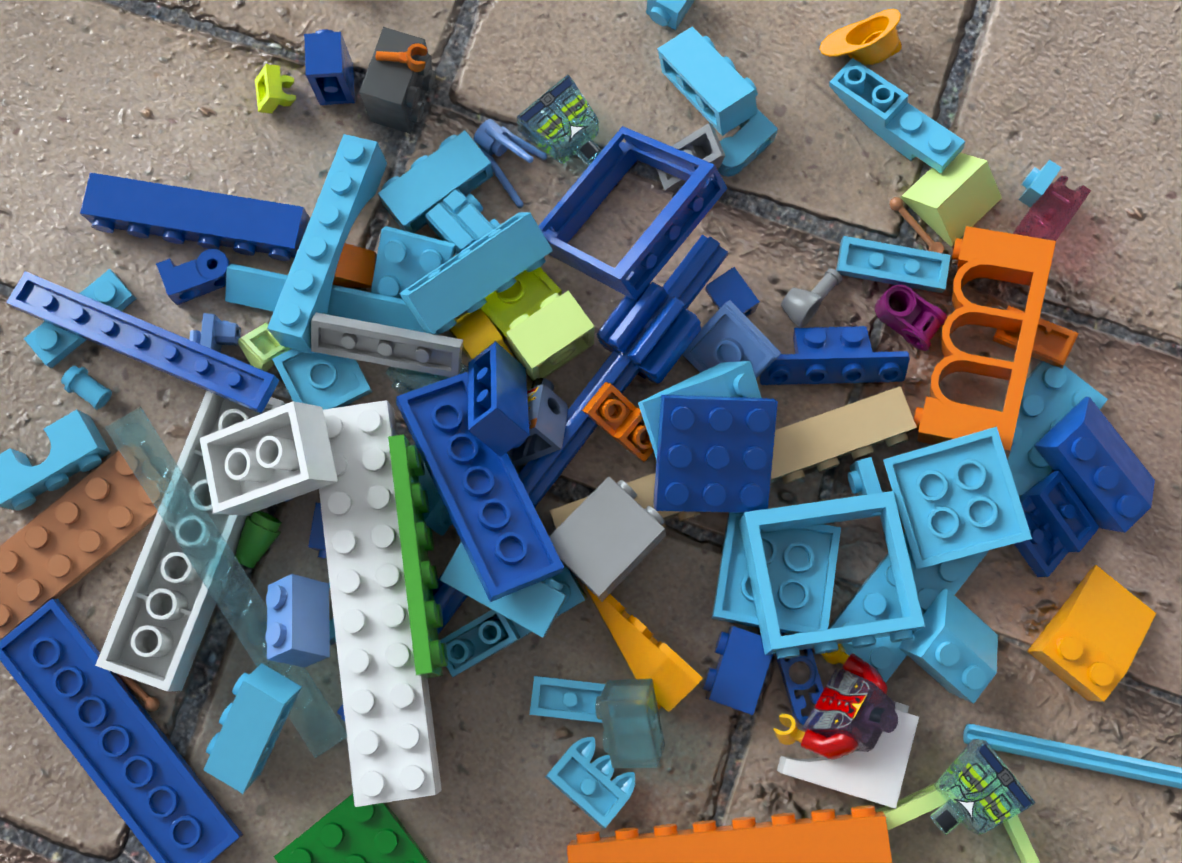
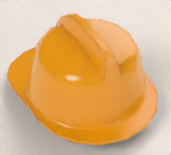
(866, 40)

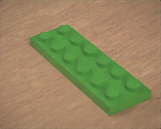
(415, 542)

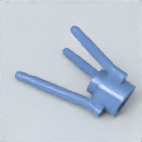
(496, 141)

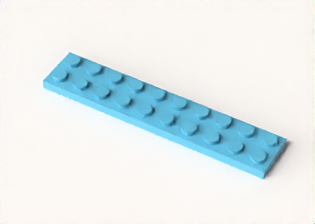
(1046, 399)

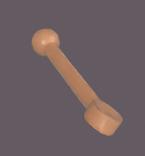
(897, 205)
(150, 703)

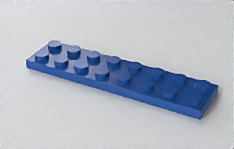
(115, 740)

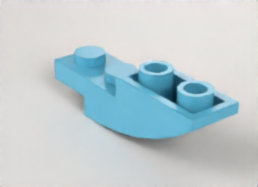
(893, 119)
(495, 632)

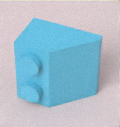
(955, 647)

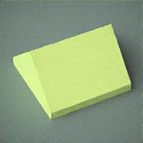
(954, 197)

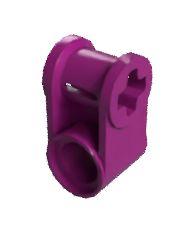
(913, 318)

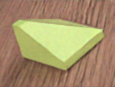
(261, 347)

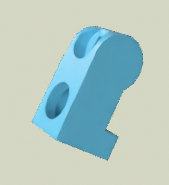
(746, 144)

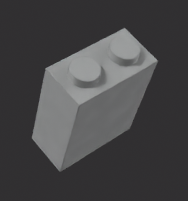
(607, 537)

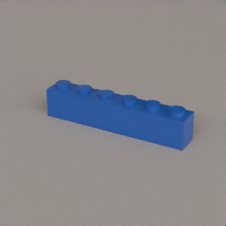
(194, 216)

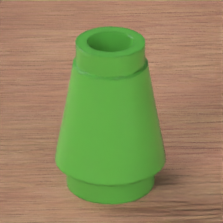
(256, 537)

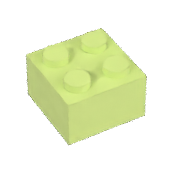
(550, 335)

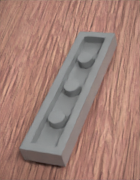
(386, 345)

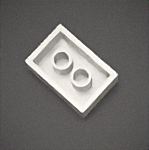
(268, 459)

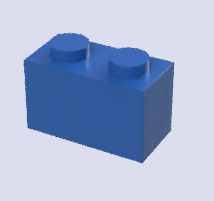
(329, 67)
(739, 670)

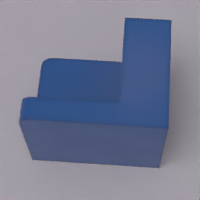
(734, 288)

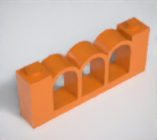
(1001, 258)

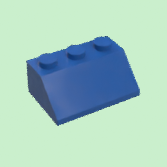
(1099, 467)

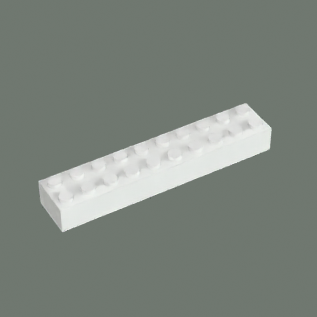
(381, 694)

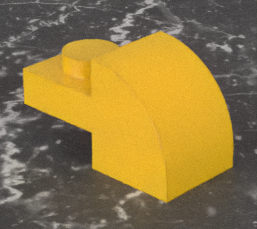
(476, 333)

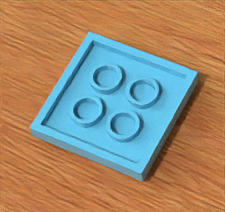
(957, 498)
(800, 574)

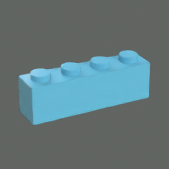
(476, 273)

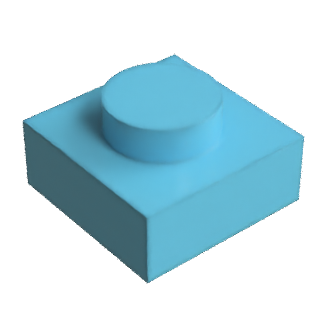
(1038, 181)
(864, 477)

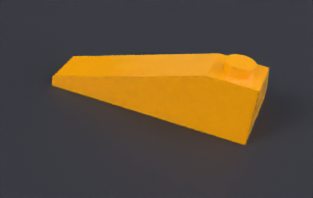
(647, 656)

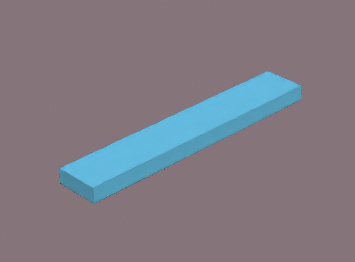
(263, 288)

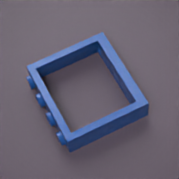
(666, 232)

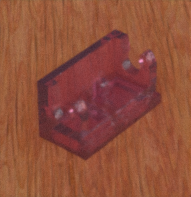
(1052, 211)

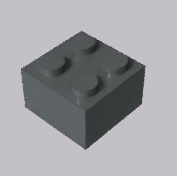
(391, 89)

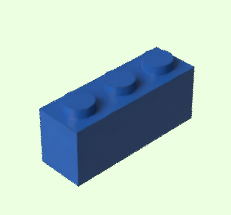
(498, 399)

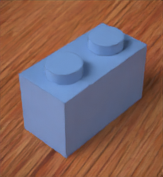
(298, 621)

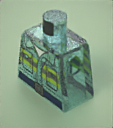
(562, 123)
(978, 791)

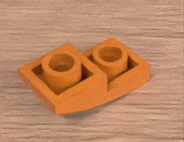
(620, 420)

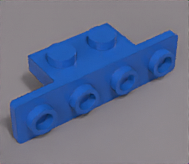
(835, 356)

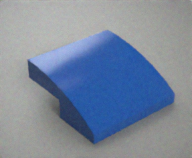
(1056, 524)

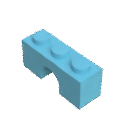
(74, 448)

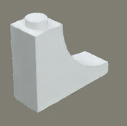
(866, 775)

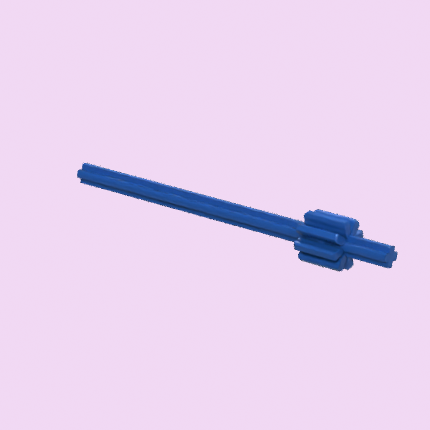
(644, 341)

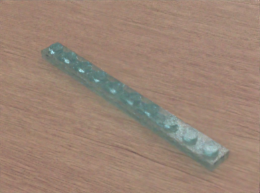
(218, 569)

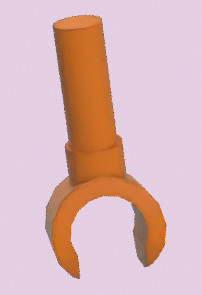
(405, 57)

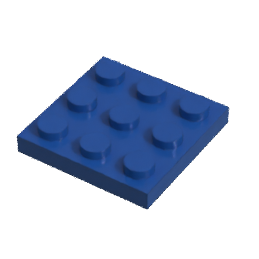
(714, 453)

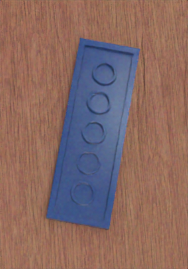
(479, 491)

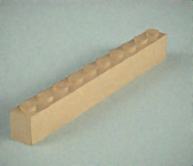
(808, 444)

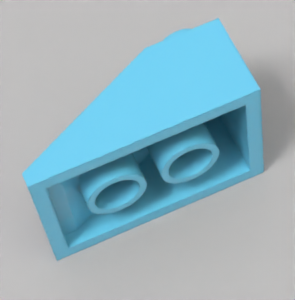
(721, 380)

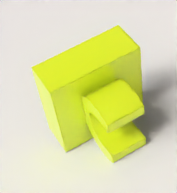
(269, 89)

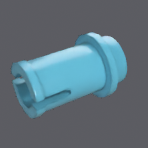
(86, 387)

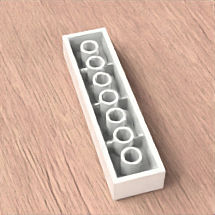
(165, 599)

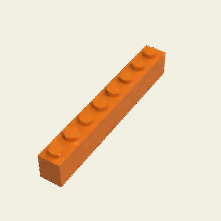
(818, 839)

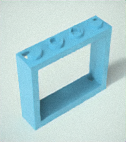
(818, 513)

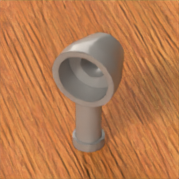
(803, 304)

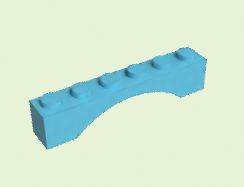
(308, 288)

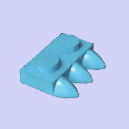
(590, 783)

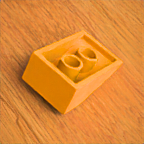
(1094, 636)

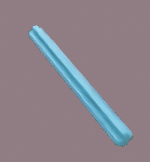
(1076, 756)

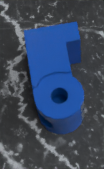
(194, 277)

